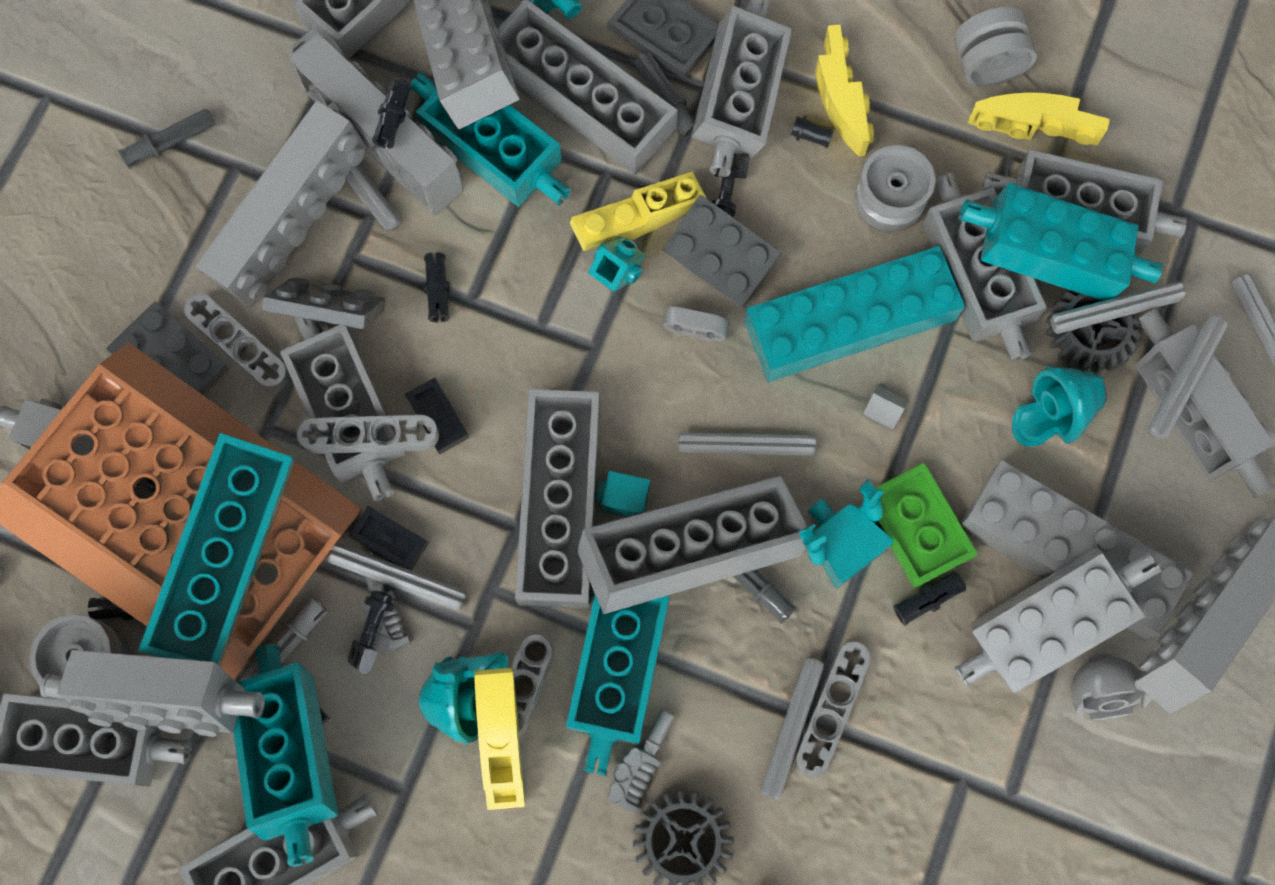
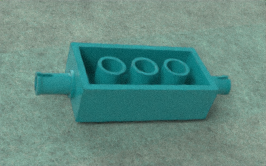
(499, 148)
(1060, 242)
(616, 677)
(284, 757)

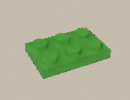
(922, 527)

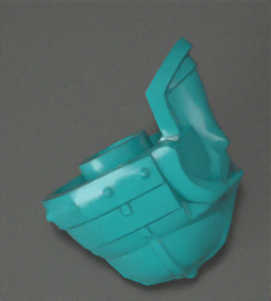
(1063, 406)
(449, 694)

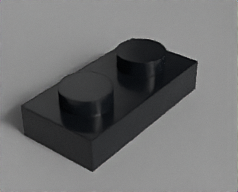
(432, 402)
(388, 539)

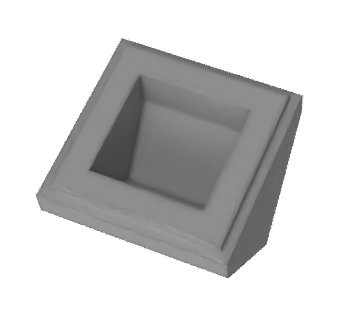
(885, 407)

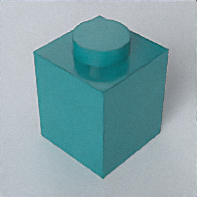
(623, 494)

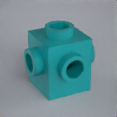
(617, 263)

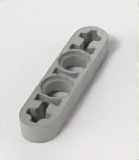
(236, 342)
(368, 434)
(829, 707)

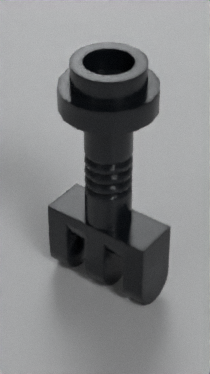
(727, 184)
(362, 653)

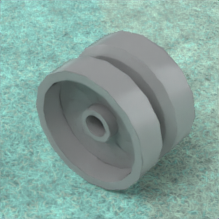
(995, 46)
(894, 188)
(68, 633)

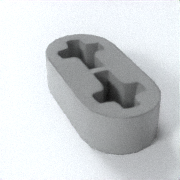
(695, 324)

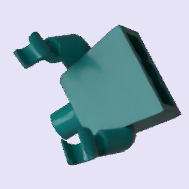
(846, 539)

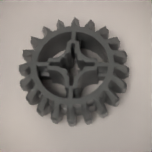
(1119, 330)
(708, 820)

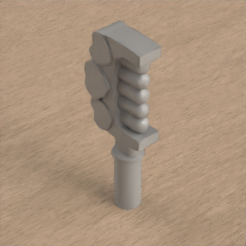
(390, 633)
(638, 766)

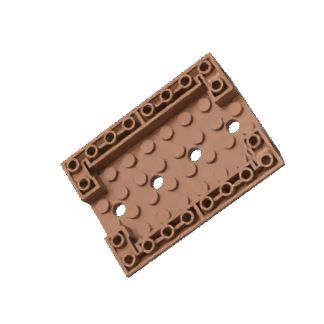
(160, 429)

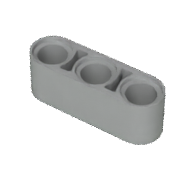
(536, 672)

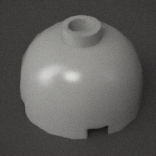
(1107, 688)

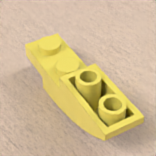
(842, 97)
(1025, 113)
(636, 216)
(499, 738)

